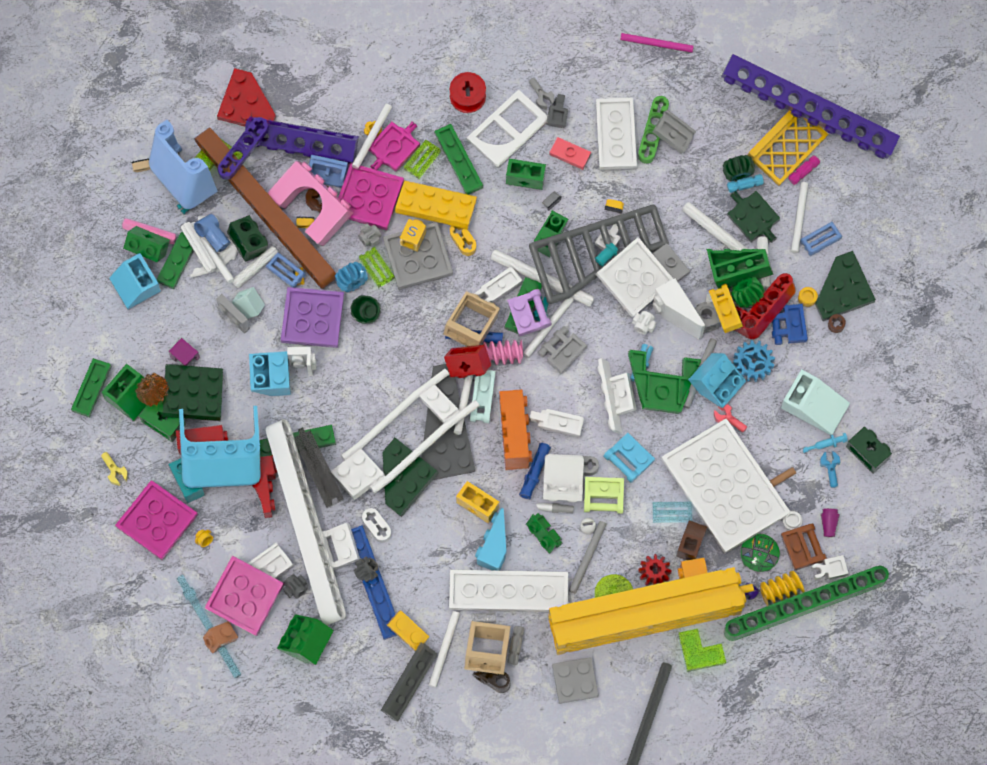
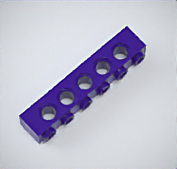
(328, 138)

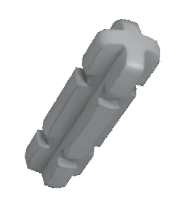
(515, 645)

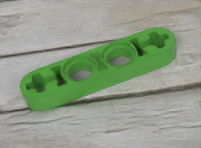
(649, 130)

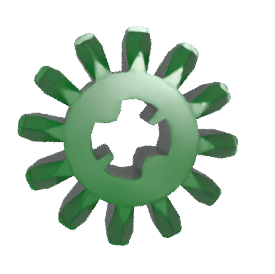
(748, 292)

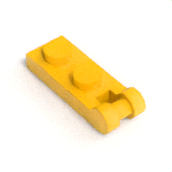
(725, 308)

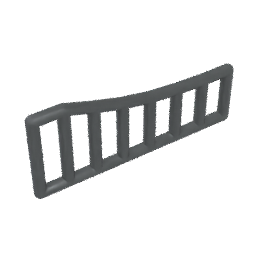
(584, 231)

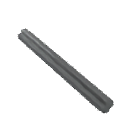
(649, 714)

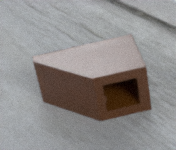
(691, 541)

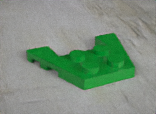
(660, 390)

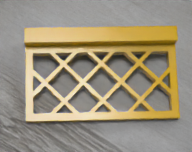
(772, 137)

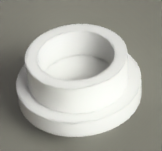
(792, 520)

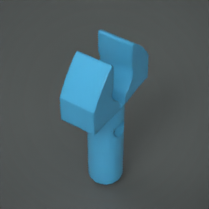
(831, 467)

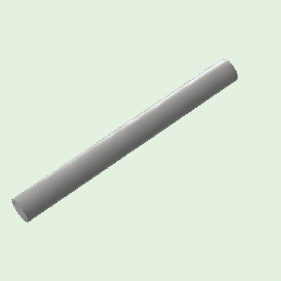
(692, 391)
(587, 557)

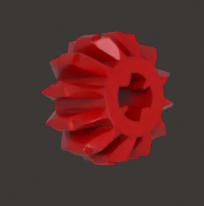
(662, 569)

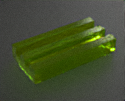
(413, 171)
(368, 254)

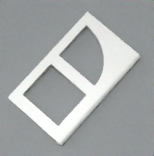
(500, 153)

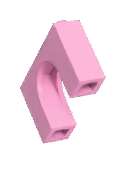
(333, 212)

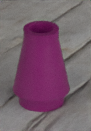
(829, 521)

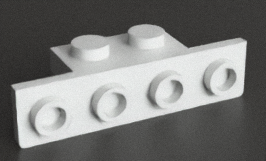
(617, 393)

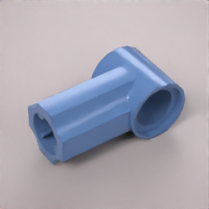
(209, 228)

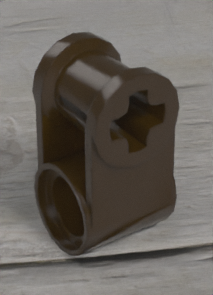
(491, 678)

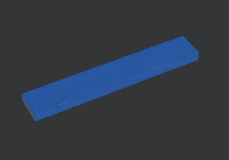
(376, 588)

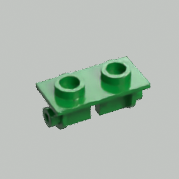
(549, 540)

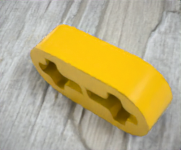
(459, 241)

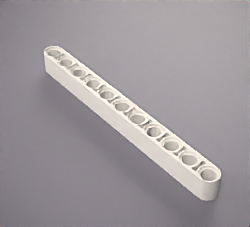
(305, 522)

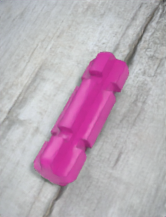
(804, 169)

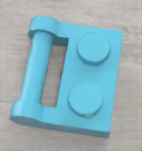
(633, 453)

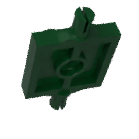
(753, 216)

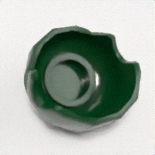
(365, 309)

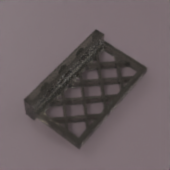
(318, 468)

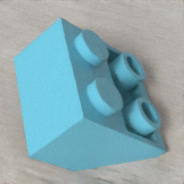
(134, 281)
(270, 373)
(717, 379)

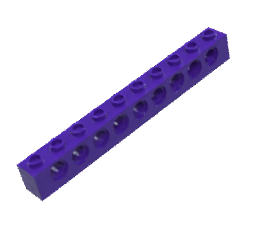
(887, 138)

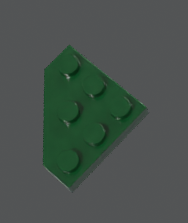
(844, 288)
(410, 482)

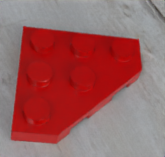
(244, 100)

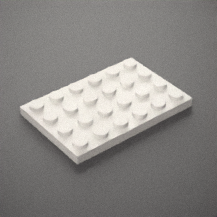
(725, 485)

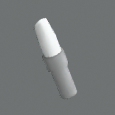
(555, 507)

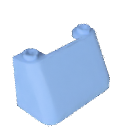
(188, 181)

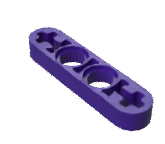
(246, 150)

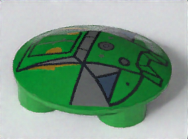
(760, 553)

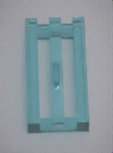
(655, 512)

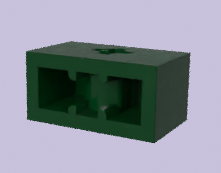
(873, 458)

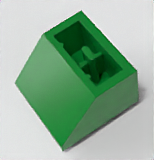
(122, 393)
(305, 639)

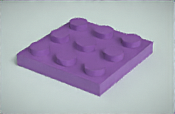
(312, 317)

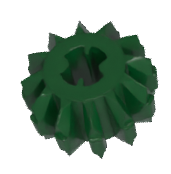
(738, 167)

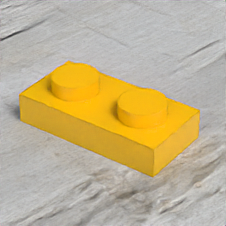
(407, 630)

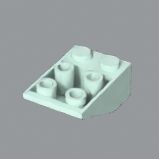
(815, 402)

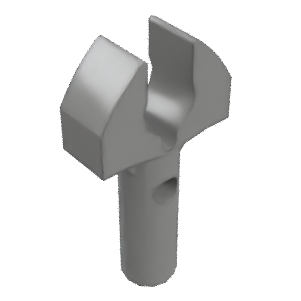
(541, 94)

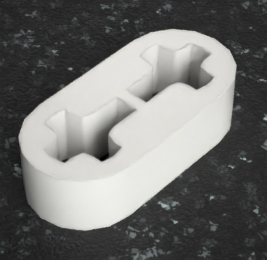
(380, 522)

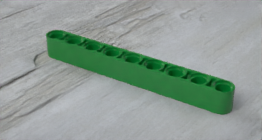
(812, 596)

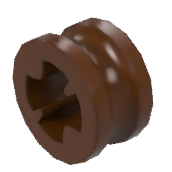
(834, 318)

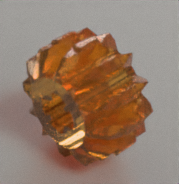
(152, 389)

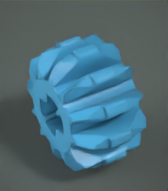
(351, 277)

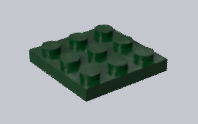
(193, 390)

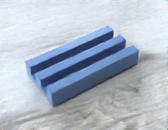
(808, 247)
(297, 279)

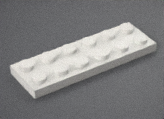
(507, 590)

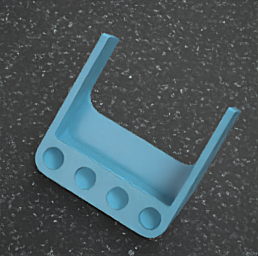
(220, 461)

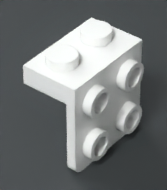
(563, 477)

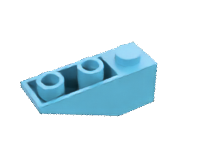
(494, 549)

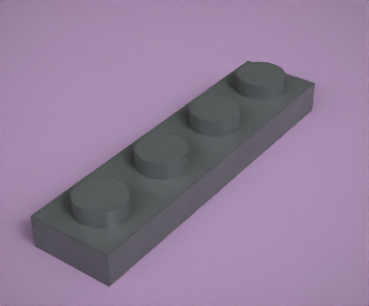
(409, 682)

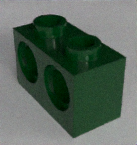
(244, 239)

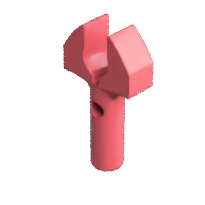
(732, 420)

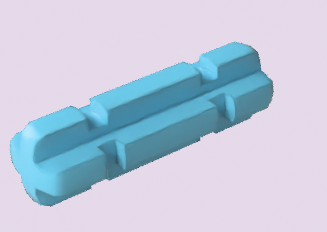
(745, 183)

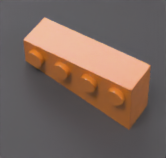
(514, 429)

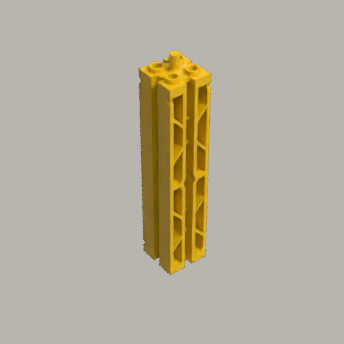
(647, 610)

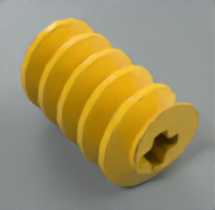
(781, 586)

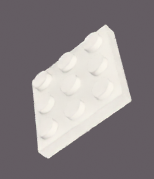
(634, 276)

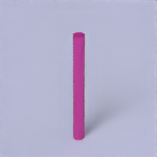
(656, 42)

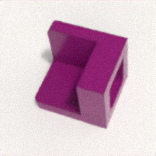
(183, 352)

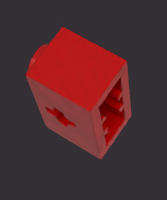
(467, 361)

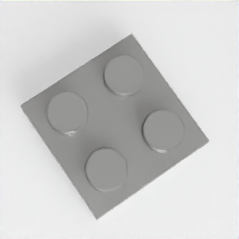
(575, 680)

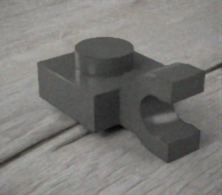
(557, 114)

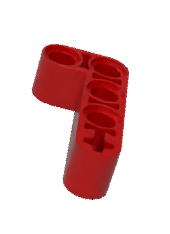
(782, 291)

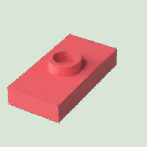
(570, 153)

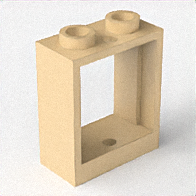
(464, 335)
(494, 662)

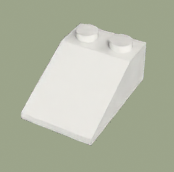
(677, 309)

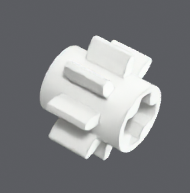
(644, 322)

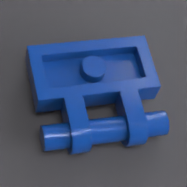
(794, 323)

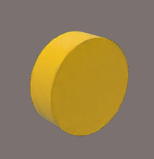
(807, 296)

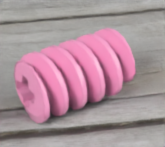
(505, 352)

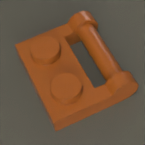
(797, 547)

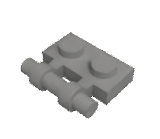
(566, 353)

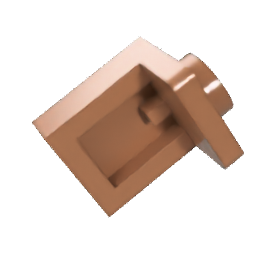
(219, 636)

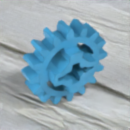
(745, 358)

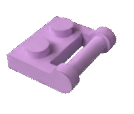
(523, 316)

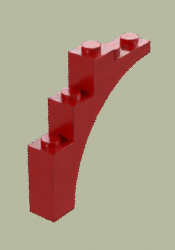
(267, 464)

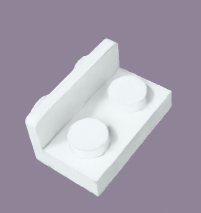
(300, 357)

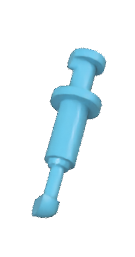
(826, 443)

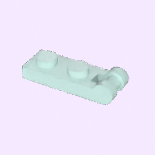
(483, 395)

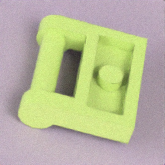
(604, 488)

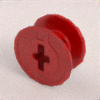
(458, 96)

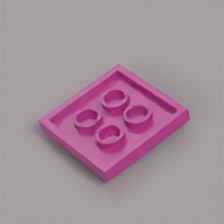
(371, 195)
(156, 520)
(244, 595)

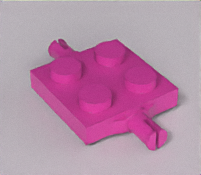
(394, 146)

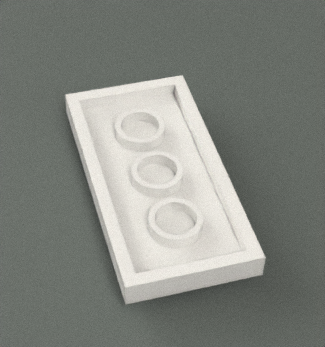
(616, 133)

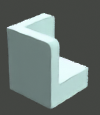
(248, 302)

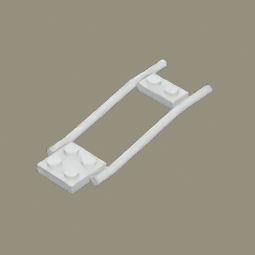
(360, 473)

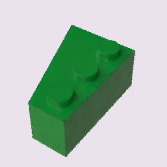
(734, 265)

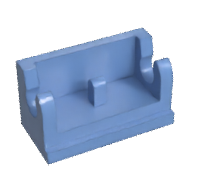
(329, 169)

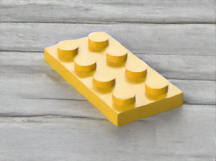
(436, 204)

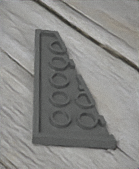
(450, 452)

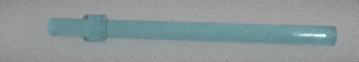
(190, 594)

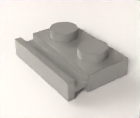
(674, 131)
(232, 313)

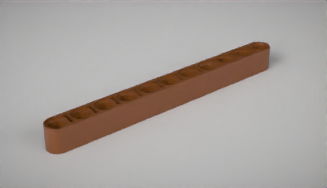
(269, 211)

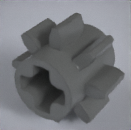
(366, 569)
(295, 586)

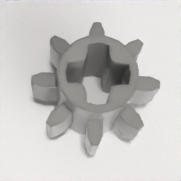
(369, 235)

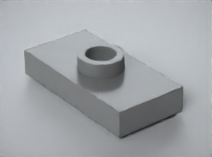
(671, 262)

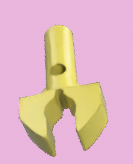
(114, 469)

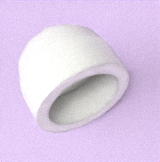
(588, 529)

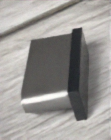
(551, 200)

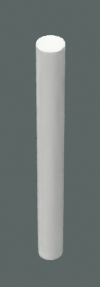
(372, 135)
(799, 217)
(216, 259)
(542, 334)
(463, 402)
(444, 649)

